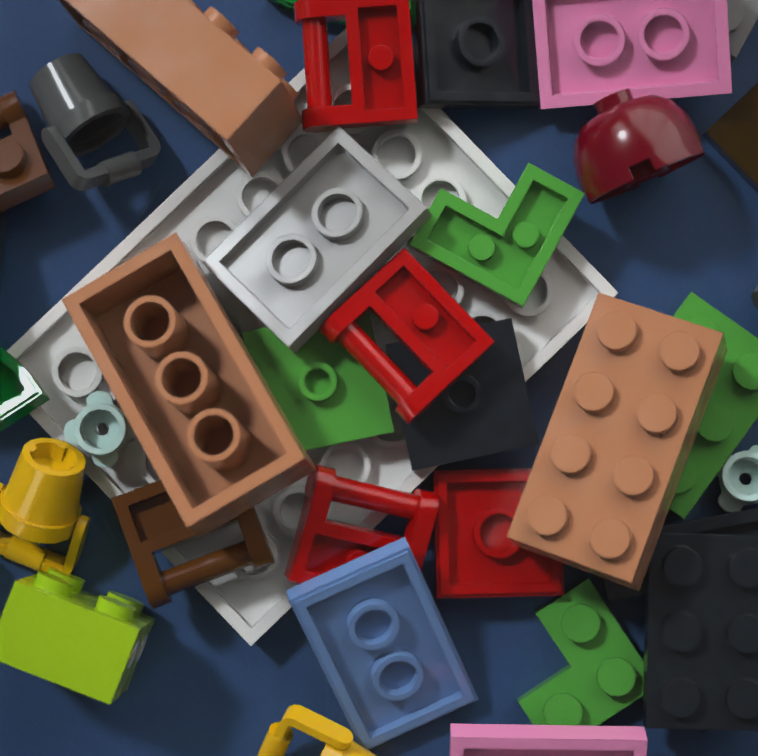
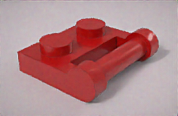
(378, 63)
(422, 319)
(327, 543)

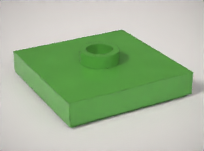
(322, 388)

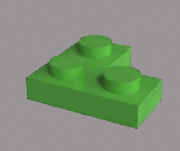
(502, 252)
(602, 663)

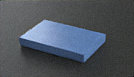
(382, 644)

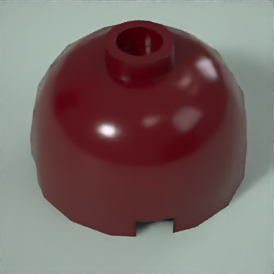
(632, 144)

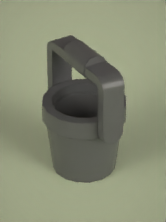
(86, 116)

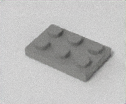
(317, 239)

